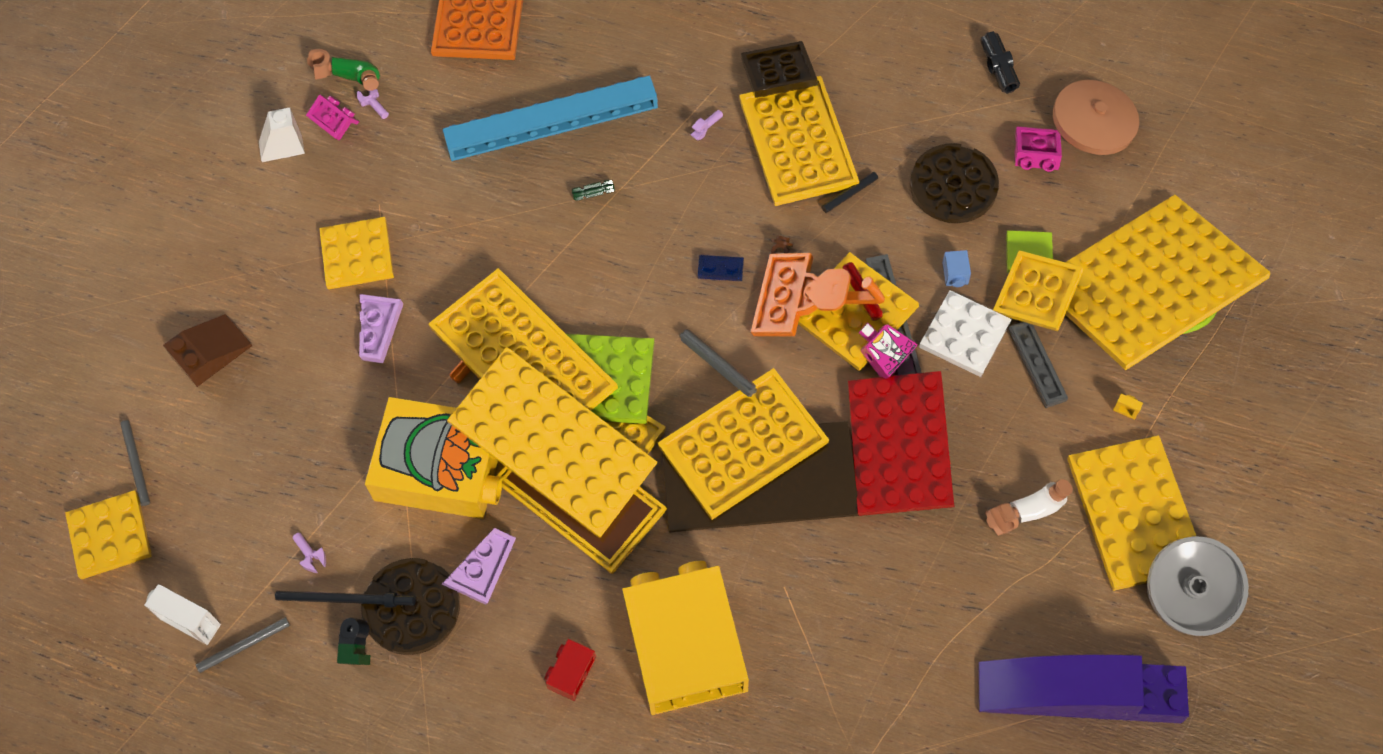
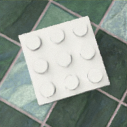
(965, 333)

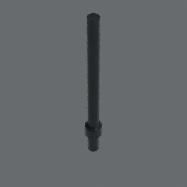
(390, 599)

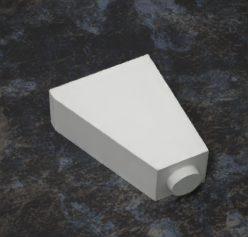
(280, 136)

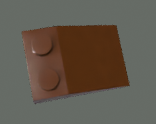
(207, 348)

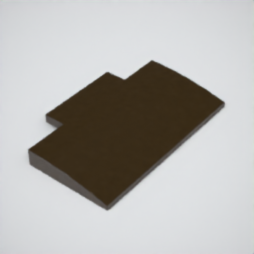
(811, 490)

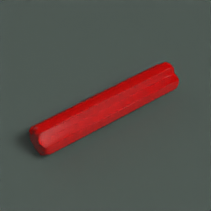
(856, 281)

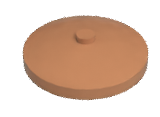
(1095, 117)

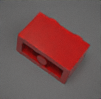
(570, 669)

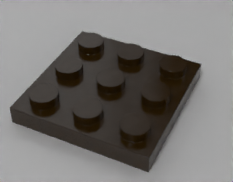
(779, 69)

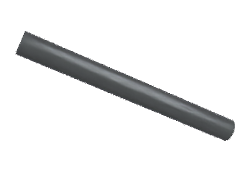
(135, 463)
(242, 645)

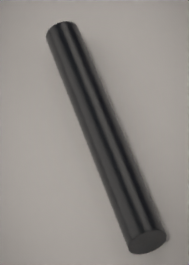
(849, 192)

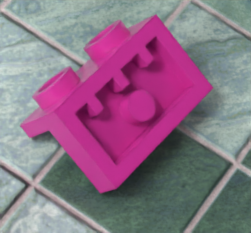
(331, 116)

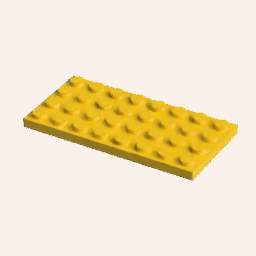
(502, 316)
(552, 442)

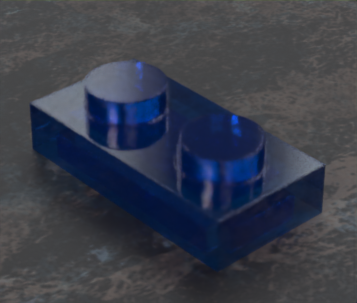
(720, 267)

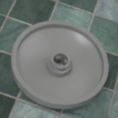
(1197, 586)

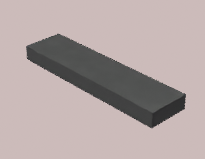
(1038, 364)

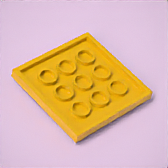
(841, 327)

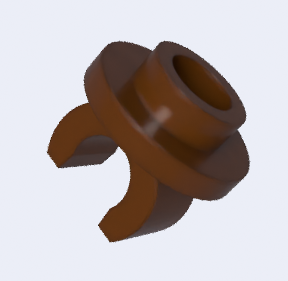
(782, 242)

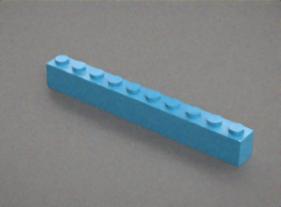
(550, 118)

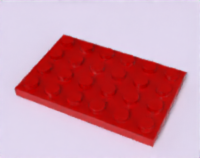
(900, 444)

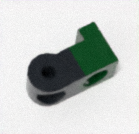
(352, 642)

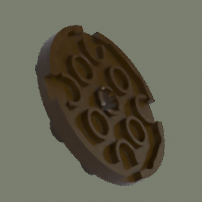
(946, 202)
(431, 620)

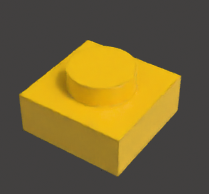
(1128, 406)

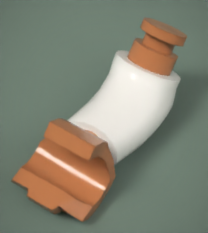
(1035, 506)

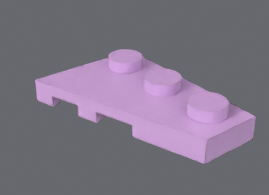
(482, 567)

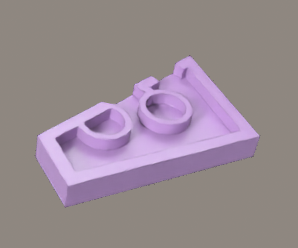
(378, 325)

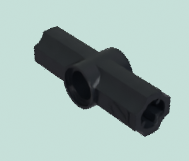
(1000, 62)

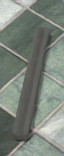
(718, 363)

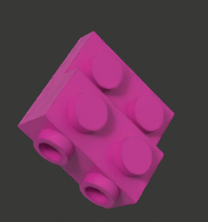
(1038, 148)

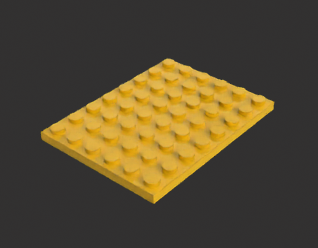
(1157, 281)

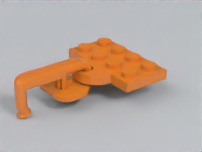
(794, 292)

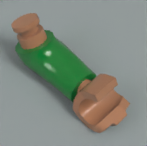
(350, 69)

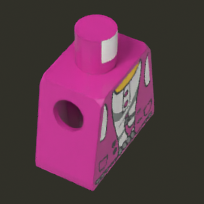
(885, 348)

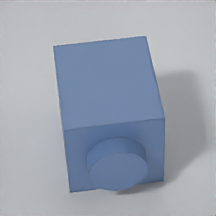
(956, 268)

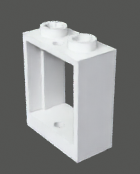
(182, 614)

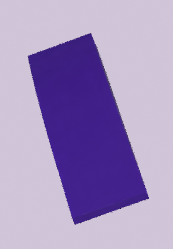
(1085, 688)

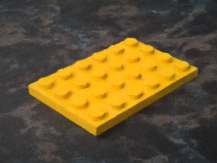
(799, 143)
(742, 444)
(1130, 506)

